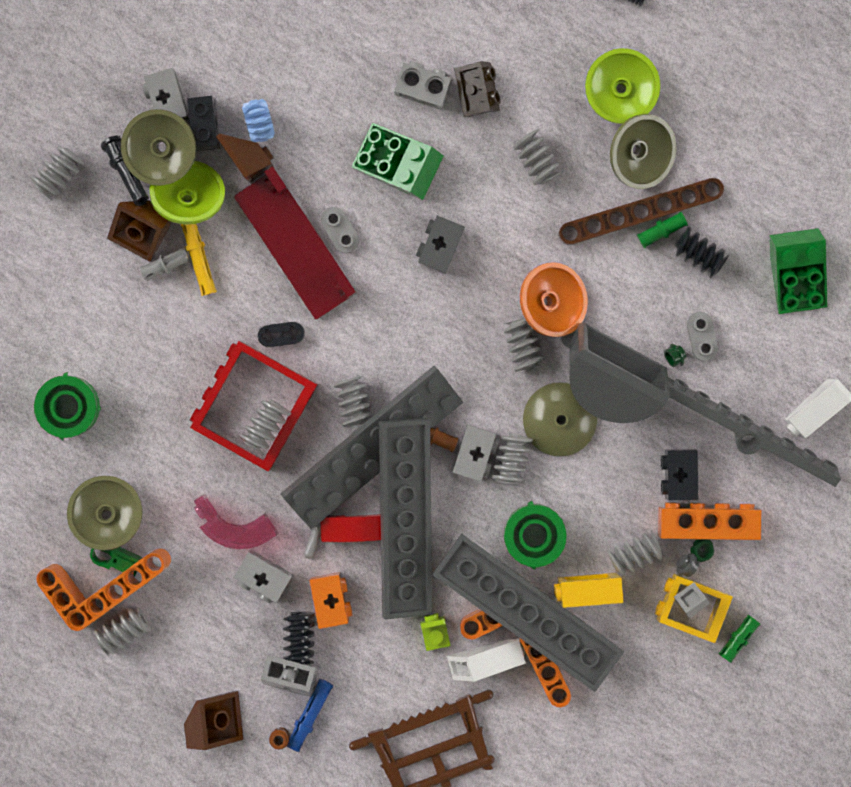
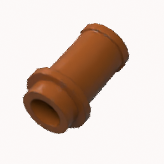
(442, 439)
(275, 742)

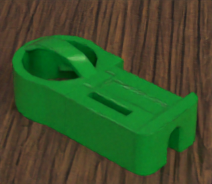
(121, 559)

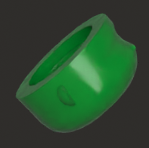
(46, 406)
(547, 551)

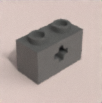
(451, 234)

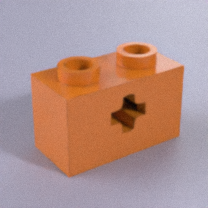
(325, 613)

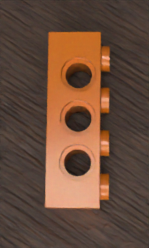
(748, 528)

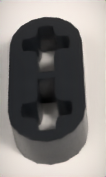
(280, 328)

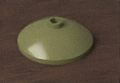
(142, 152)
(653, 153)
(541, 422)
(90, 503)

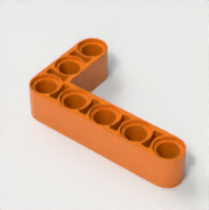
(106, 594)
(538, 662)

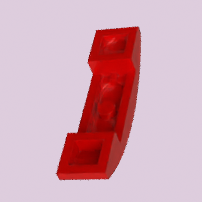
(351, 528)

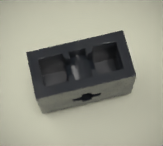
(204, 122)
(688, 463)

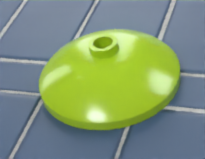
(623, 68)
(200, 186)

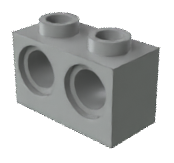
(420, 92)

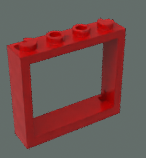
(212, 392)

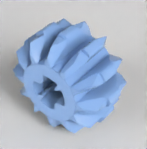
(258, 120)

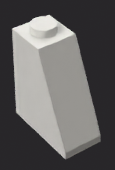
(818, 408)
(486, 660)

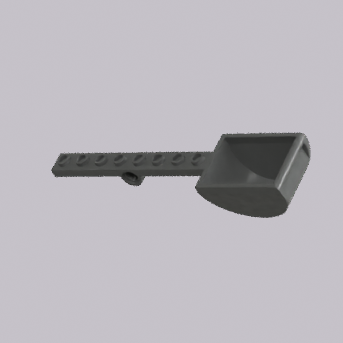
(630, 387)

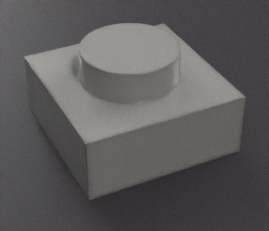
(691, 600)

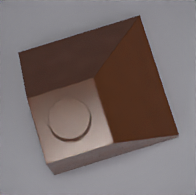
(247, 156)
(138, 229)
(214, 722)

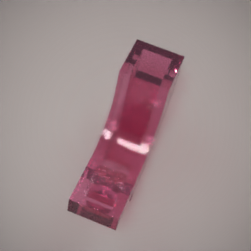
(231, 535)

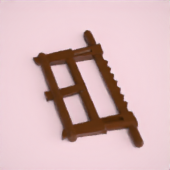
(474, 734)

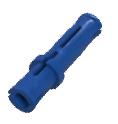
(305, 722)

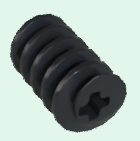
(700, 252)
(299, 637)

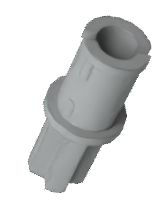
(164, 264)

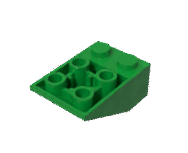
(398, 160)
(799, 270)

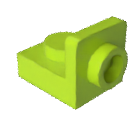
(435, 632)

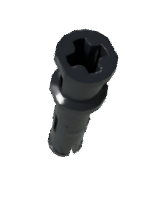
(112, 147)

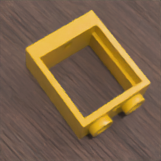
(589, 590)
(717, 615)

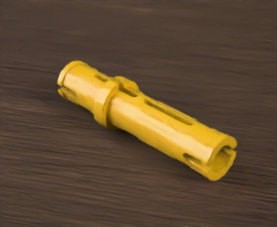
(200, 263)

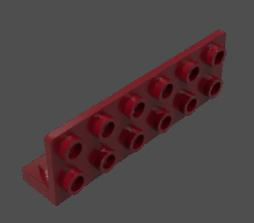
(295, 244)

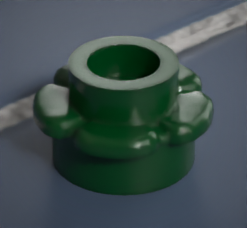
(675, 355)
(708, 549)

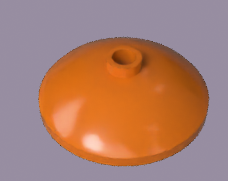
(565, 299)

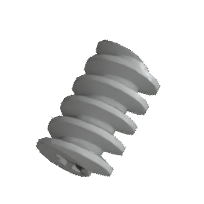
(536, 158)
(56, 172)
(523, 344)
(353, 402)
(264, 425)
(512, 459)
(635, 554)
(123, 631)

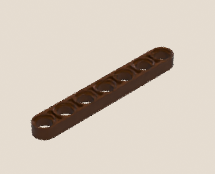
(651, 204)

